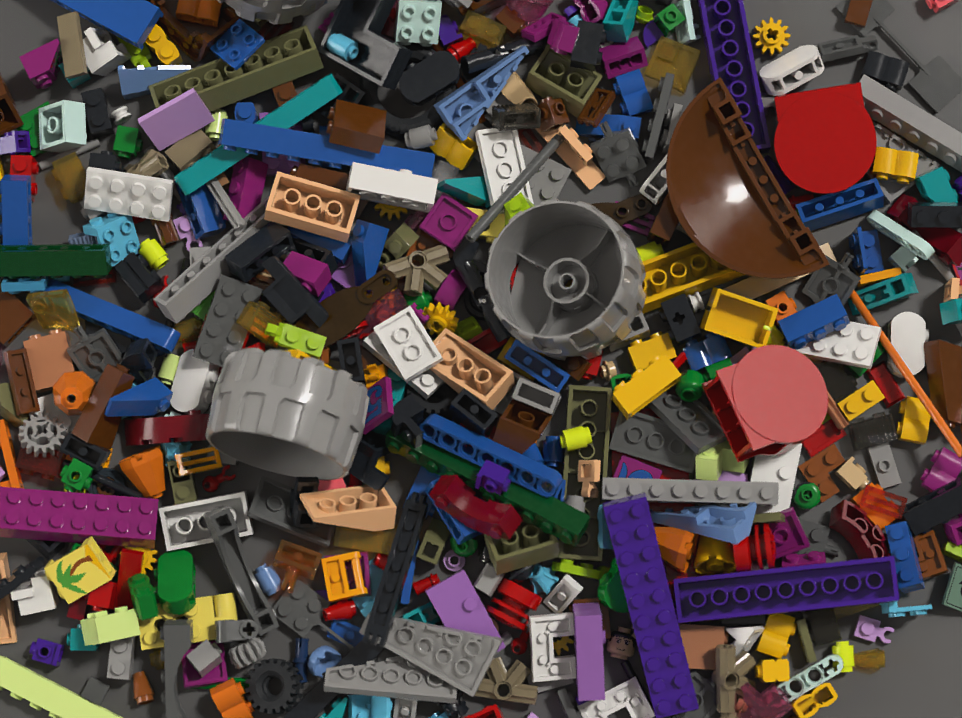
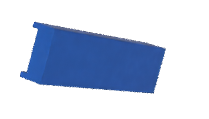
(123, 18)

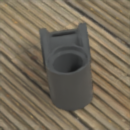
(232, 630)

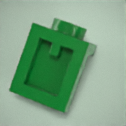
(669, 19)

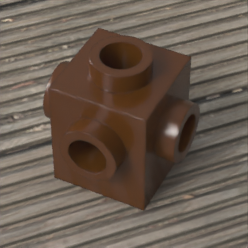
(552, 114)

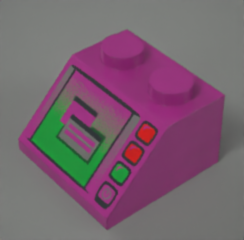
(43, 64)

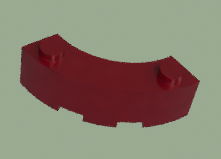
(944, 241)
(160, 429)
(485, 517)
(858, 530)

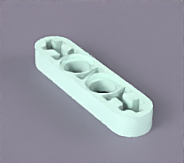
(900, 235)
(804, 679)

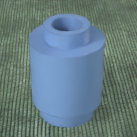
(268, 579)

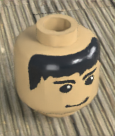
(621, 644)

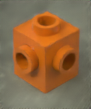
(784, 304)

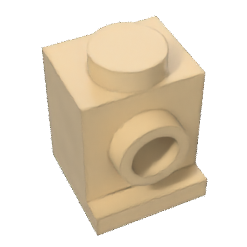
(852, 475)

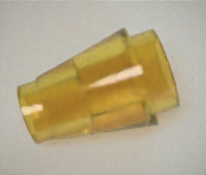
(870, 659)

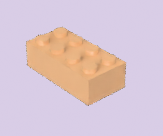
(312, 207)

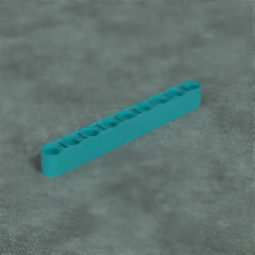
(282, 117)

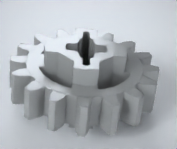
(42, 434)

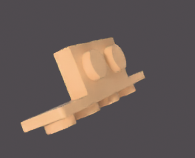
(576, 156)

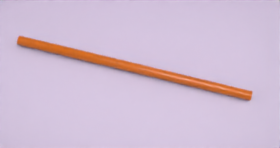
(908, 376)

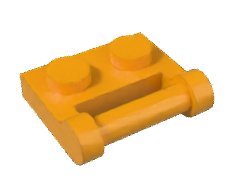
(337, 579)

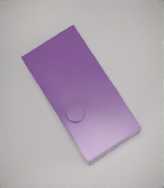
(461, 606)
(589, 651)

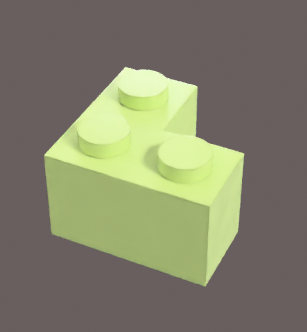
(718, 459)
(105, 627)

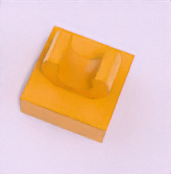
(374, 374)

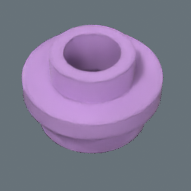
(451, 567)

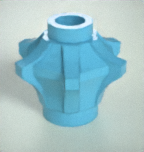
(173, 448)
(543, 579)

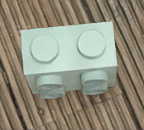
(417, 22)

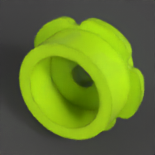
(644, 14)

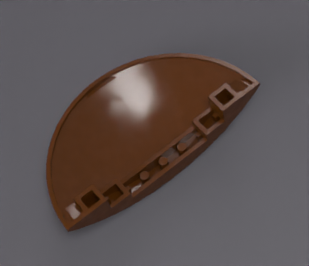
(730, 195)

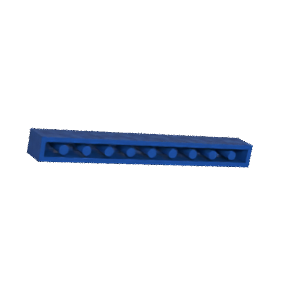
(317, 148)

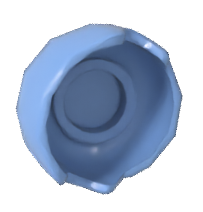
(323, 658)

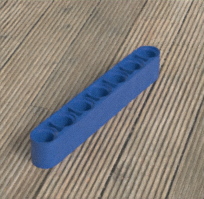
(119, 319)
(500, 454)

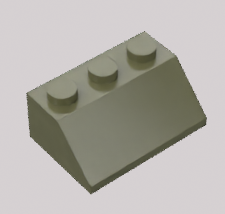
(556, 79)
(524, 548)

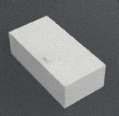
(392, 187)
(778, 469)
(186, 526)

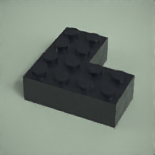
(378, 56)

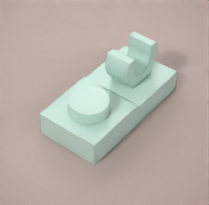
(686, 30)

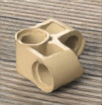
(517, 91)

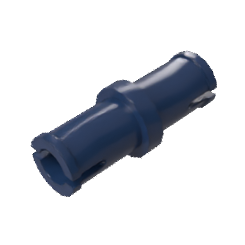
(301, 657)

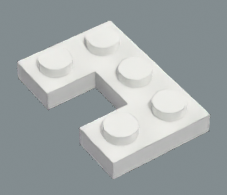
(543, 663)
(626, 694)

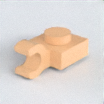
(589, 474)

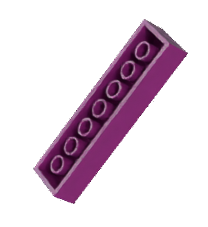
(78, 516)

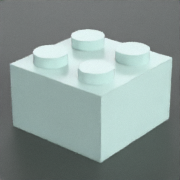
(62, 126)

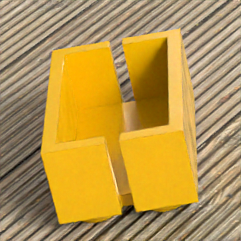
(738, 318)
(645, 386)

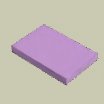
(176, 119)

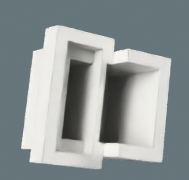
(102, 53)
(36, 594)

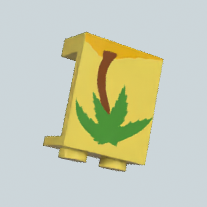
(80, 571)

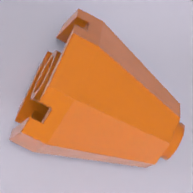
(73, 383)
(146, 471)
(676, 547)

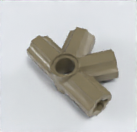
(151, 165)
(417, 275)
(730, 676)
(513, 678)

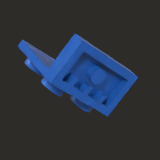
(237, 44)
(866, 251)

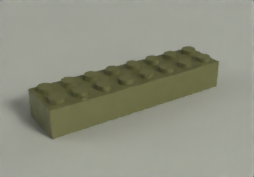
(271, 65)
(587, 408)

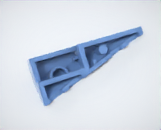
(135, 81)
(468, 103)
(716, 522)

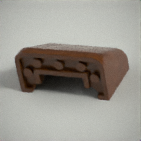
(193, 37)

